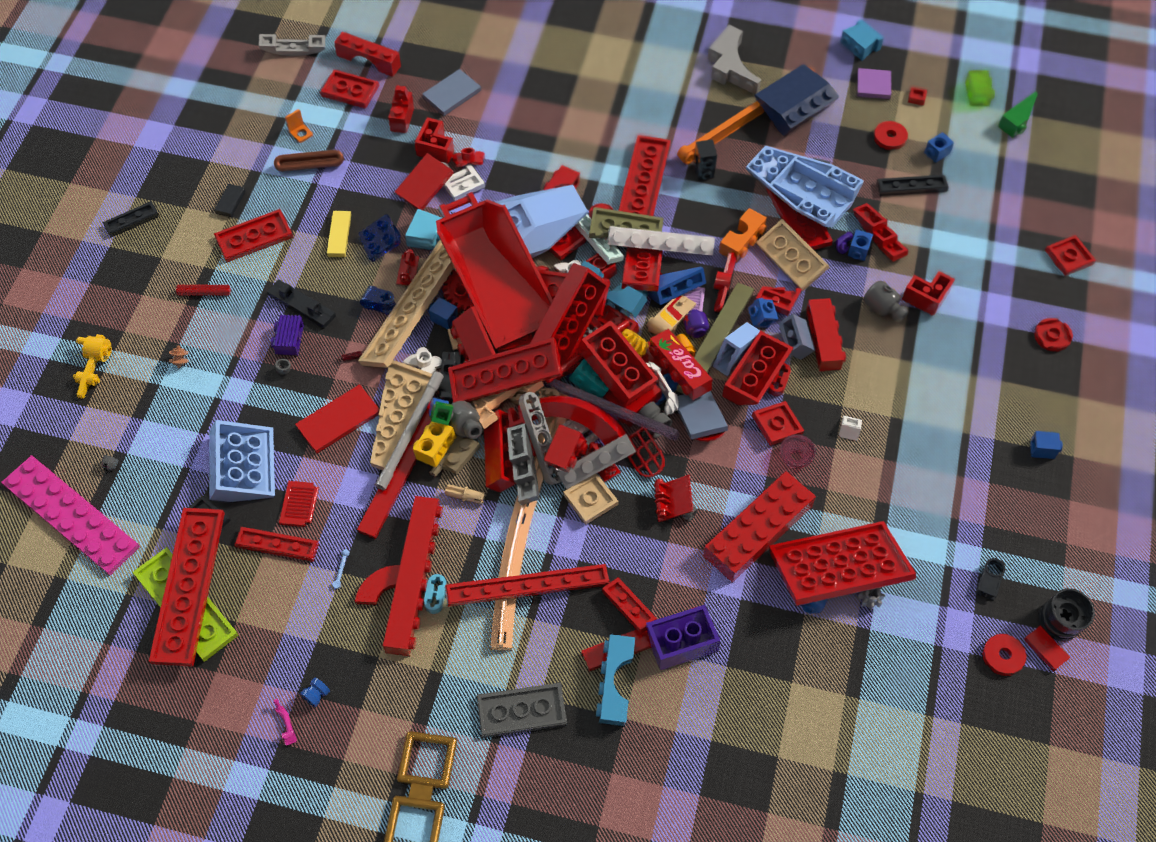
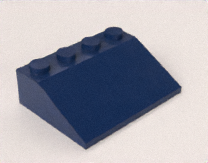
(796, 98)

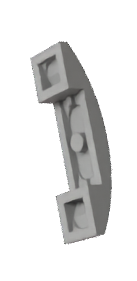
(291, 47)

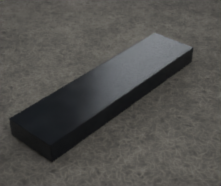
(912, 185)

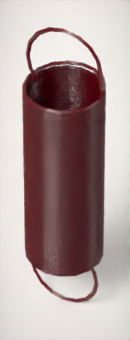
(351, 356)

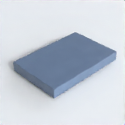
(451, 92)
(701, 415)

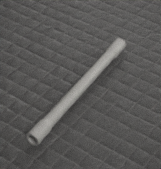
(387, 473)

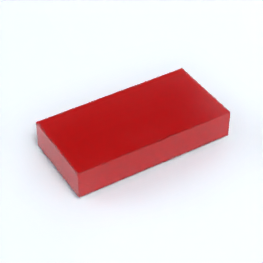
(1046, 648)

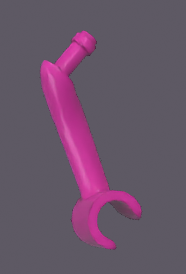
(289, 736)

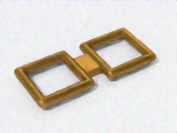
(422, 787)

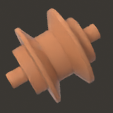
(178, 356)

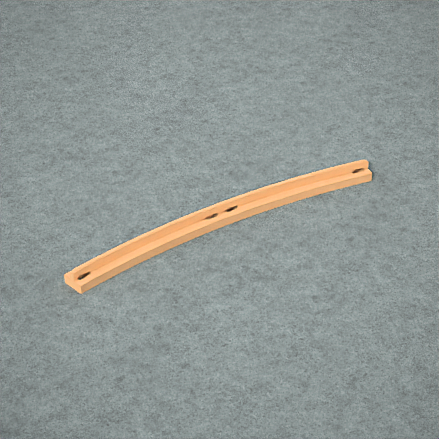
(514, 552)

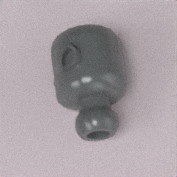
(884, 301)
(465, 420)

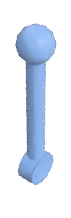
(336, 584)

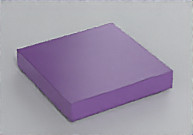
(874, 83)

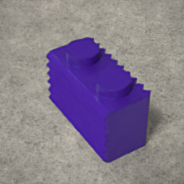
(288, 335)

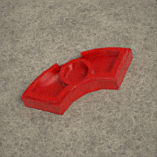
(376, 584)

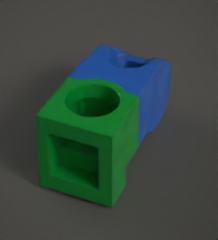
(440, 411)

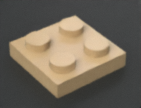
(590, 498)

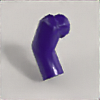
(841, 242)

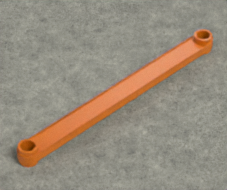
(686, 153)

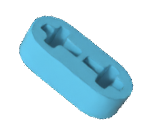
(439, 594)

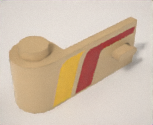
(670, 315)

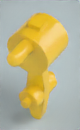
(95, 350)

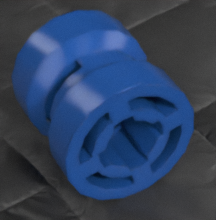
(314, 693)

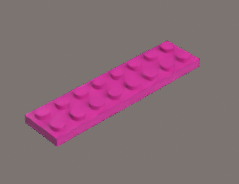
(71, 515)

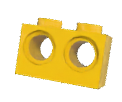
(437, 444)

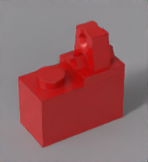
(401, 110)

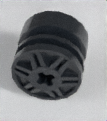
(1066, 614)

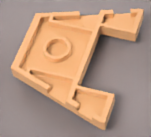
(486, 404)

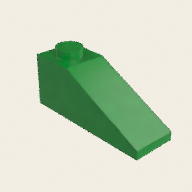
(1015, 119)

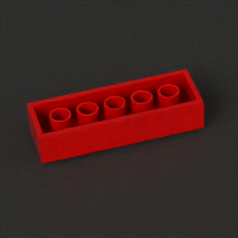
(572, 310)
(759, 526)

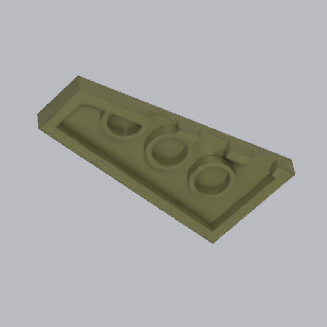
(604, 218)

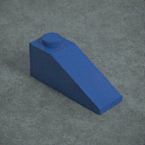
(677, 283)

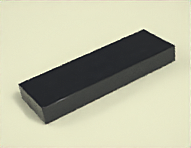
(131, 219)

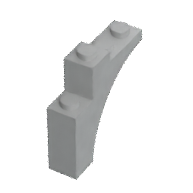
(727, 61)

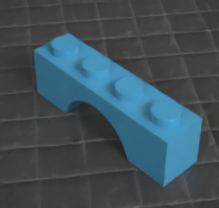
(627, 300)
(613, 706)

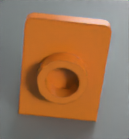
(295, 125)

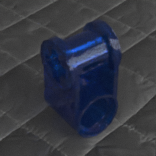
(378, 300)

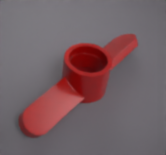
(723, 281)

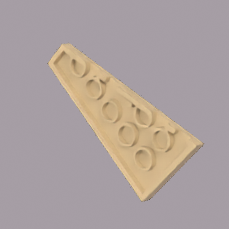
(399, 400)

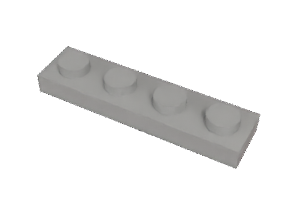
(597, 461)

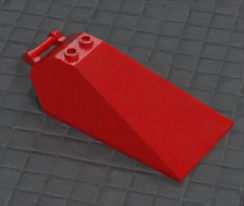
(494, 268)

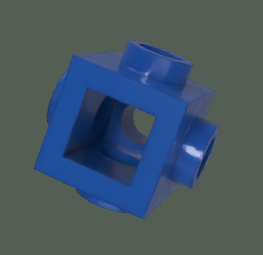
(762, 313)

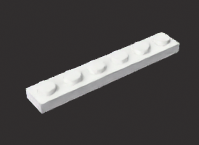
(660, 240)

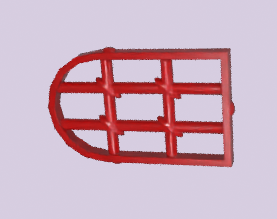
(652, 457)

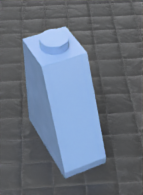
(734, 348)

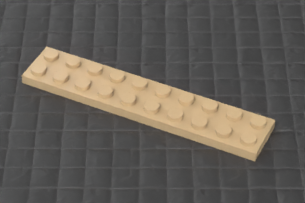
(408, 309)

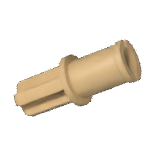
(464, 494)

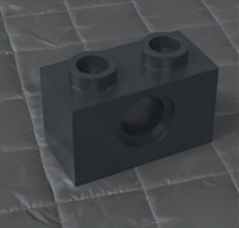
(705, 159)

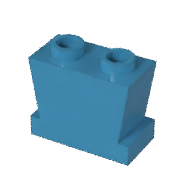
(861, 39)

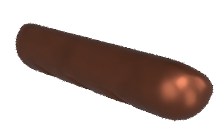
(308, 160)

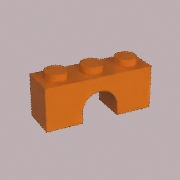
(750, 224)

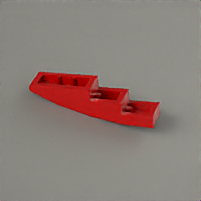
(882, 235)

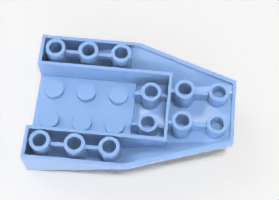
(545, 216)

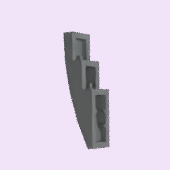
(523, 464)

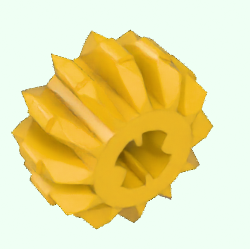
(636, 341)

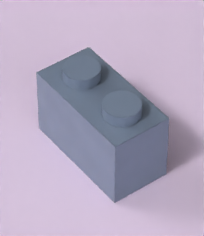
(797, 334)

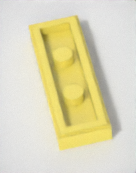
(339, 234)

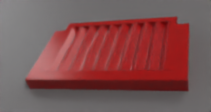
(298, 504)

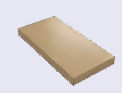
(792, 255)

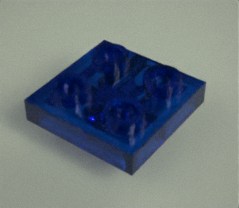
(380, 237)

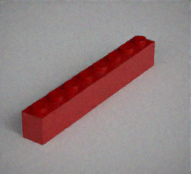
(412, 576)

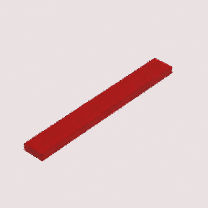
(385, 499)
(526, 585)

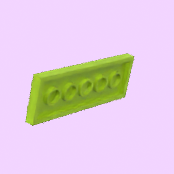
(215, 628)

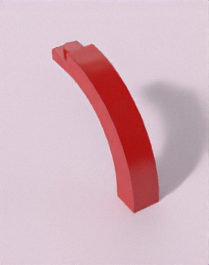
(583, 412)

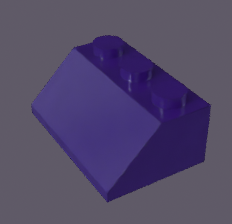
(683, 637)

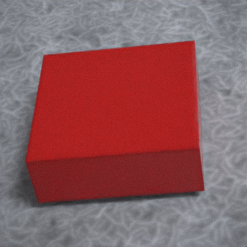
(917, 96)

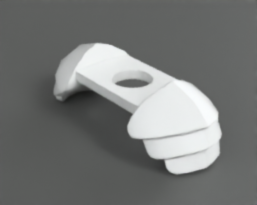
(672, 399)

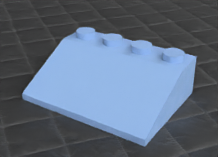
(240, 462)

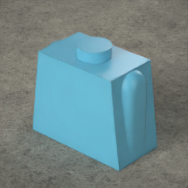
(423, 231)

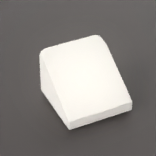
(850, 428)

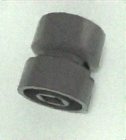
(653, 412)

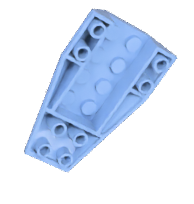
(806, 184)

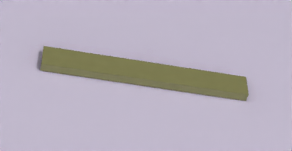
(722, 326)

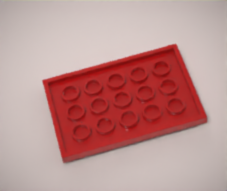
(841, 563)

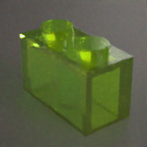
(979, 88)

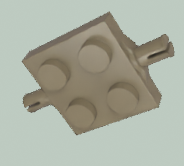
(457, 455)

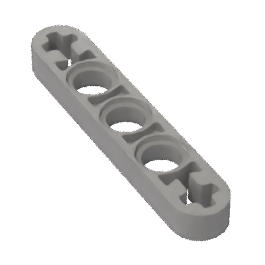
(534, 431)

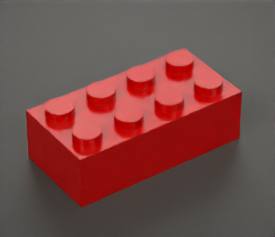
(617, 363)

